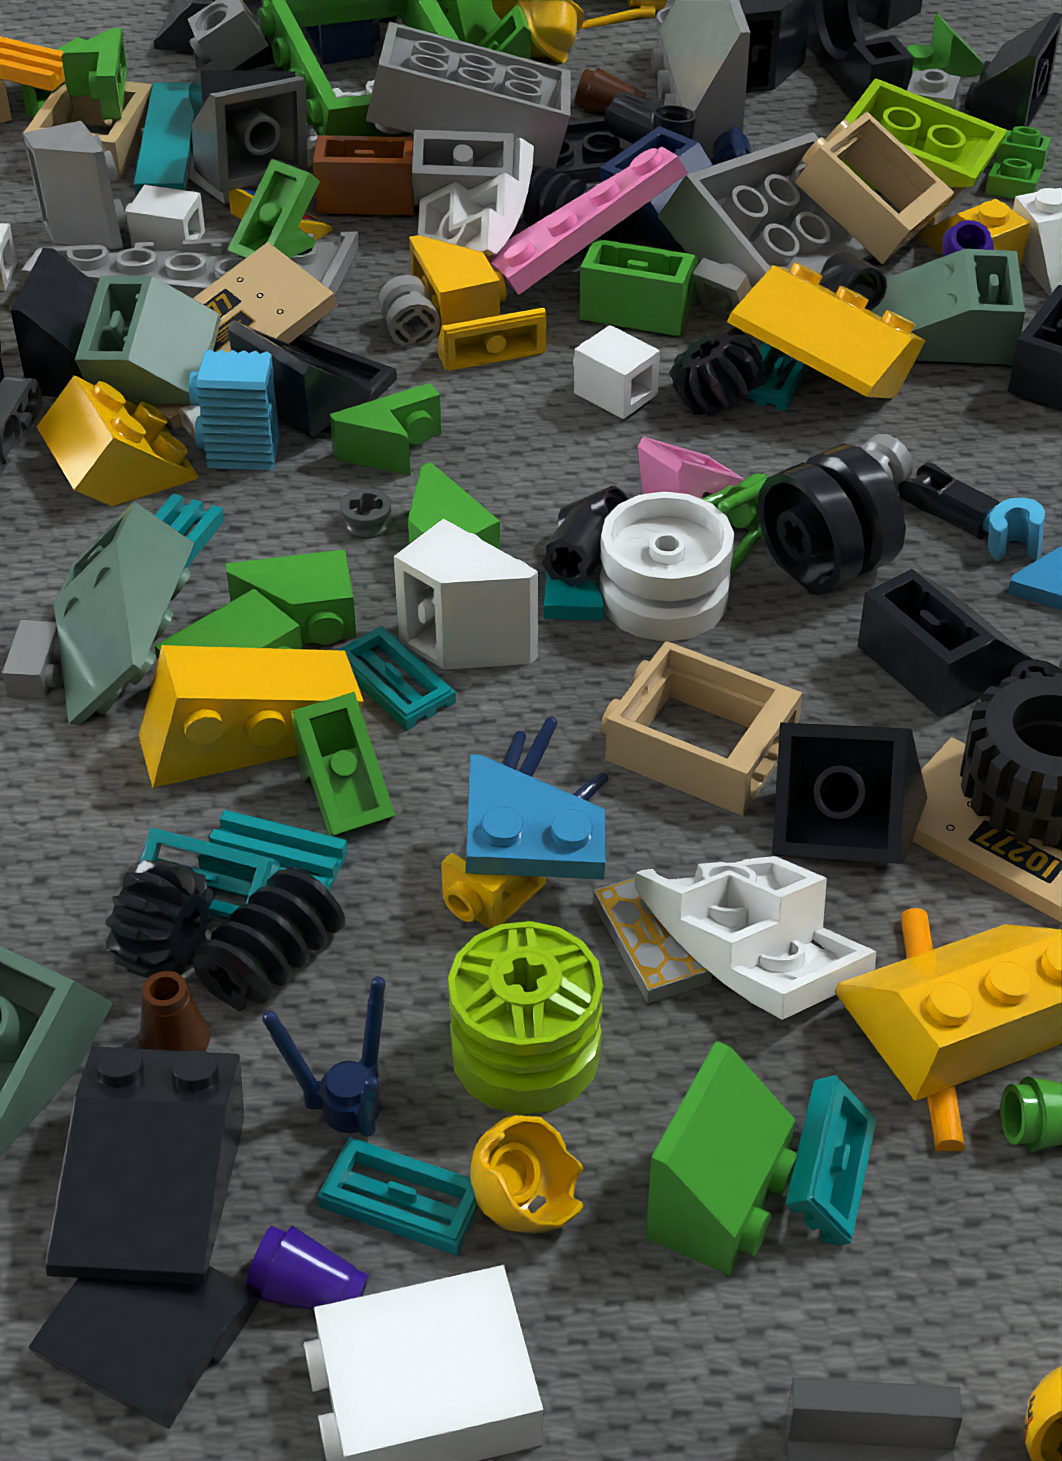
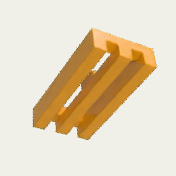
(31, 64)

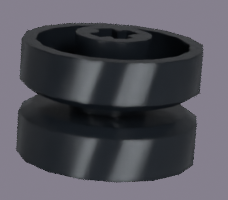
(831, 518)

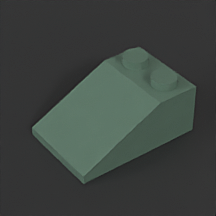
(43, 1037)

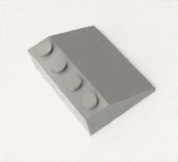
(704, 65)
(460, 86)
(756, 214)

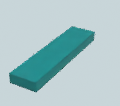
(166, 138)

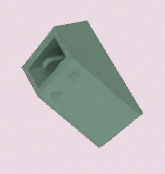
(962, 306)
(117, 608)

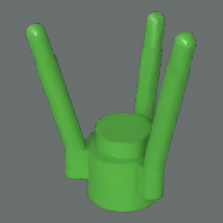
(741, 507)

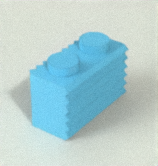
(236, 410)

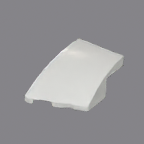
(483, 215)
(756, 929)

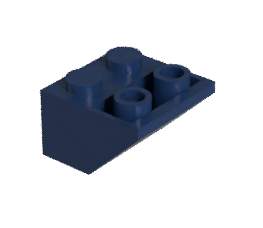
(645, 219)

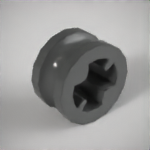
(370, 525)

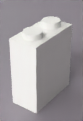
(426, 1373)

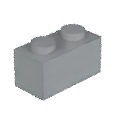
(32, 660)

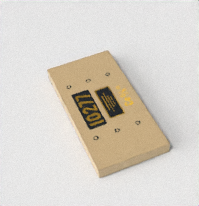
(267, 295)
(965, 839)

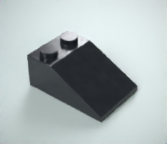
(147, 1165)

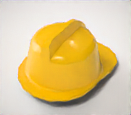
(551, 25)

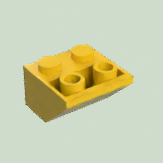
(113, 445)

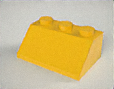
(829, 330)
(962, 1006)

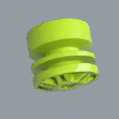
(525, 1017)

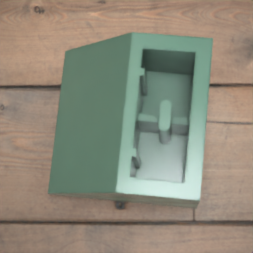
(145, 339)

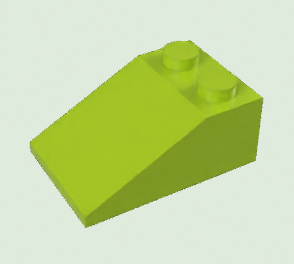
(942, 138)

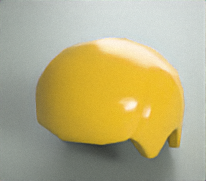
(521, 1161)

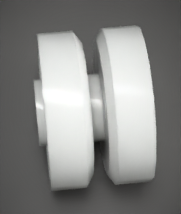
(666, 566)

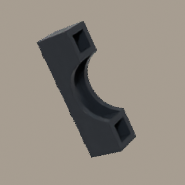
(851, 60)

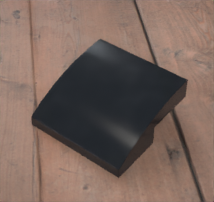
(145, 1338)

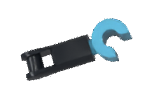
(976, 512)

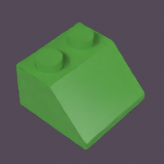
(720, 1165)

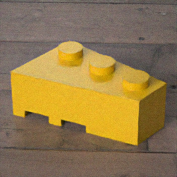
(232, 706)

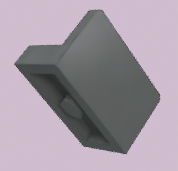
(871, 1421)

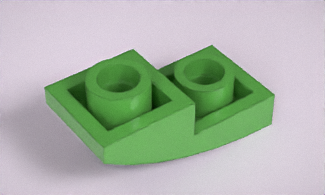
(1018, 163)

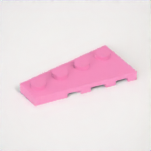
(580, 222)

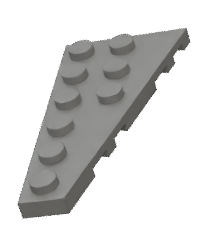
(199, 262)

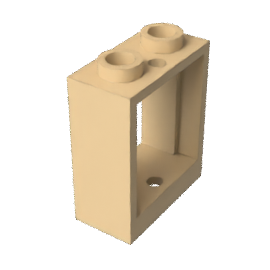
(125, 136)
(889, 169)
(713, 688)

